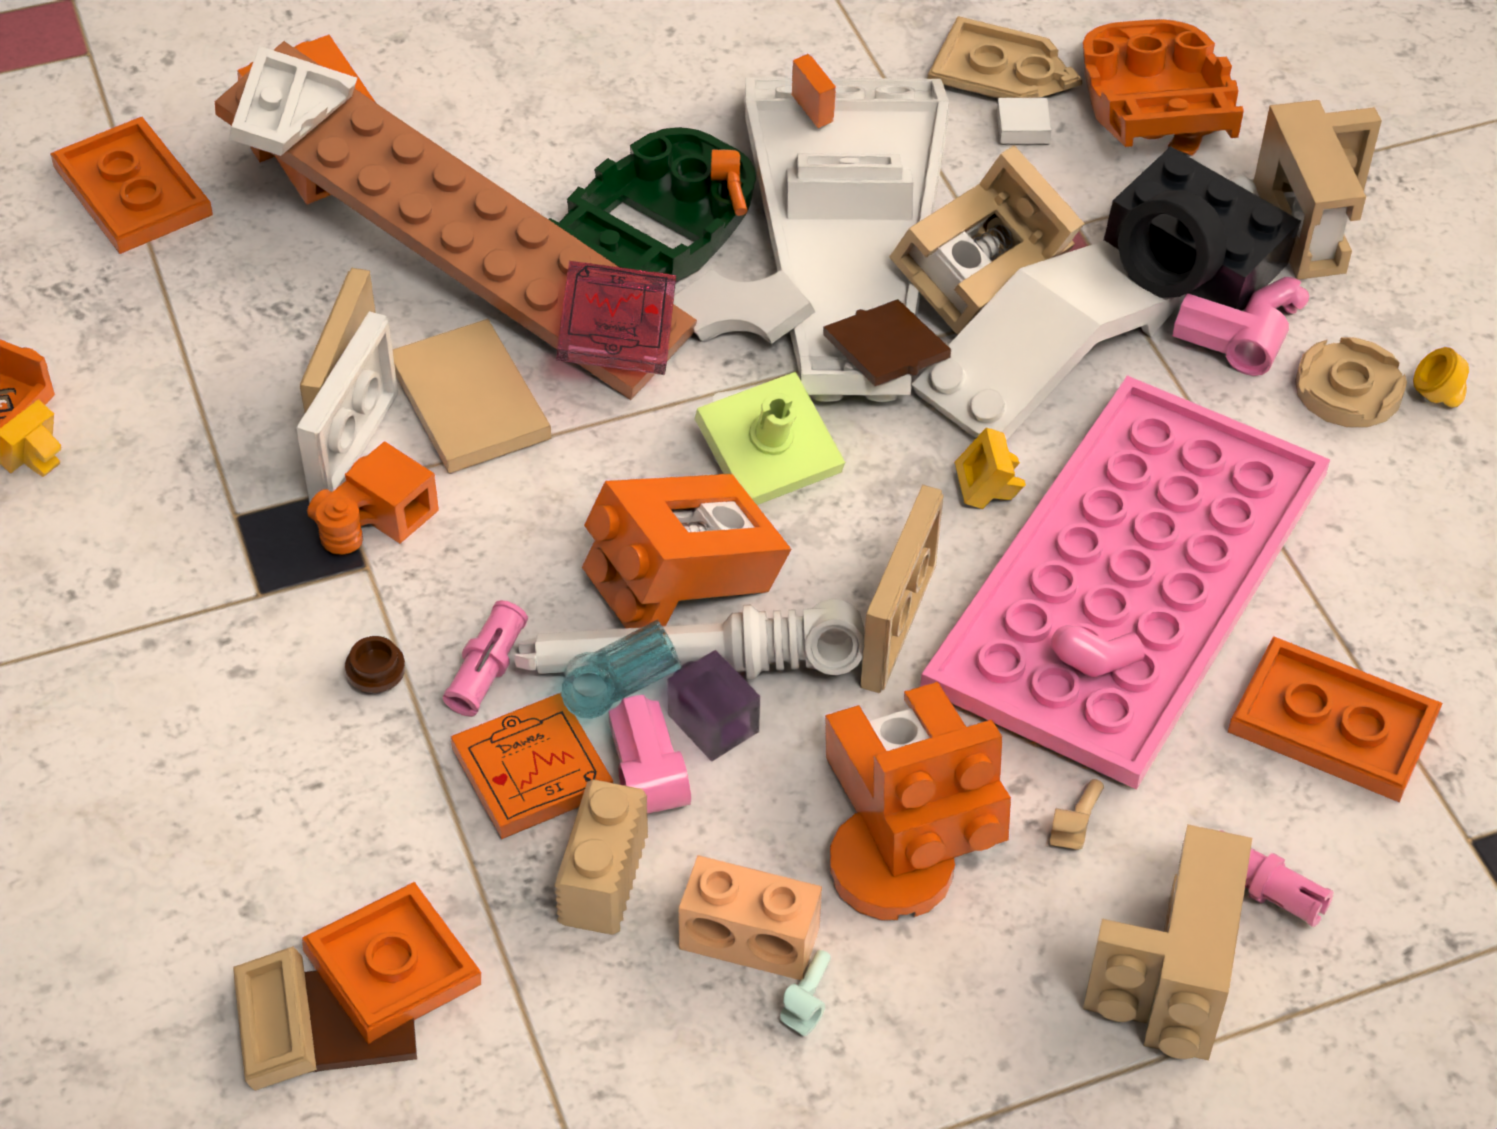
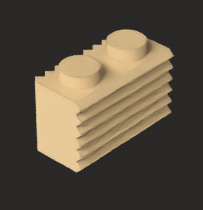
(602, 857)

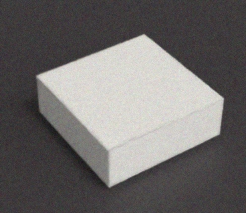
(1024, 121)

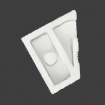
(286, 100)

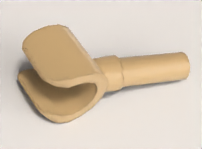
(1071, 826)

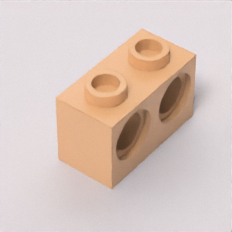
(749, 917)

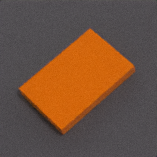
(131, 184)
(1335, 718)

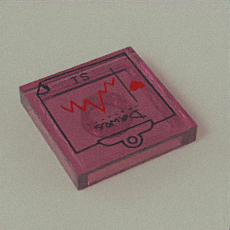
(616, 318)

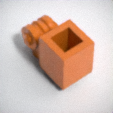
(379, 491)

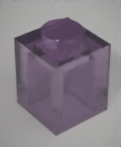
(713, 705)

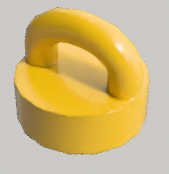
(1442, 377)

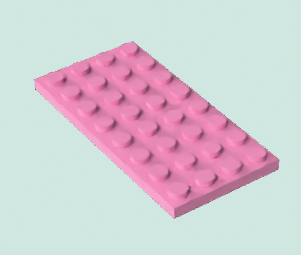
(1143, 532)

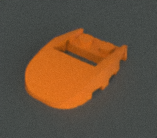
(1159, 81)

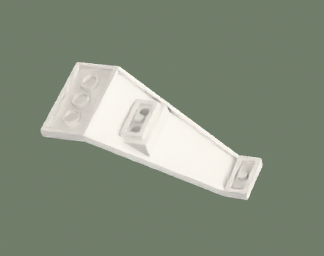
(843, 203)

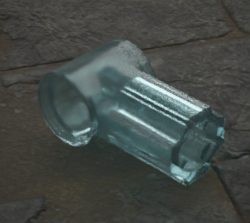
(623, 666)

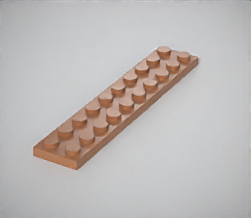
(449, 216)

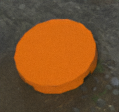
(869, 885)

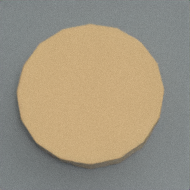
(1350, 382)

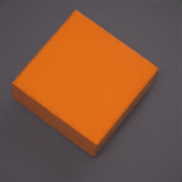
(813, 90)

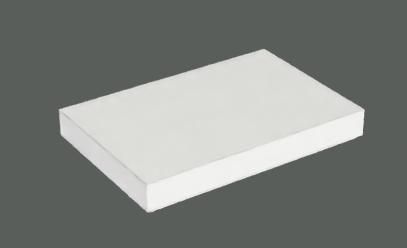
(348, 406)

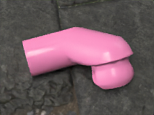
(1281, 292)
(1093, 654)

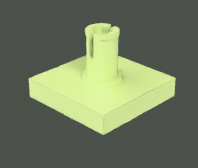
(770, 438)

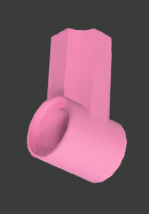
(1247, 337)
(648, 755)

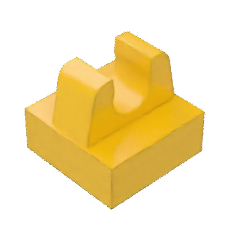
(30, 441)
(988, 470)

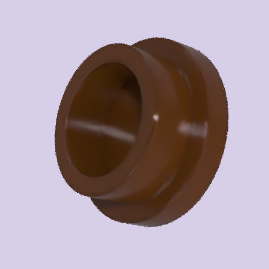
(374, 664)

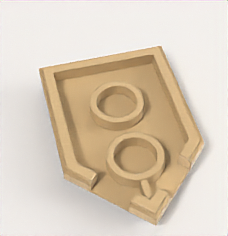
(1001, 62)

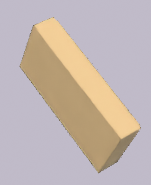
(274, 1018)

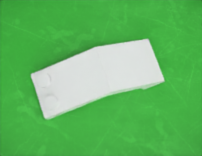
(1036, 336)

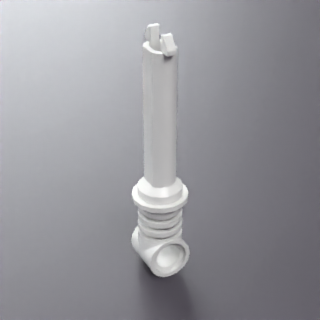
(744, 640)

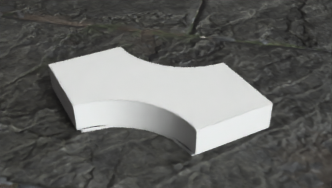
(760, 306)

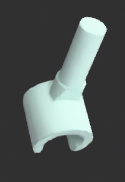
(801, 1008)

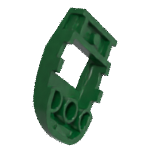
(669, 182)

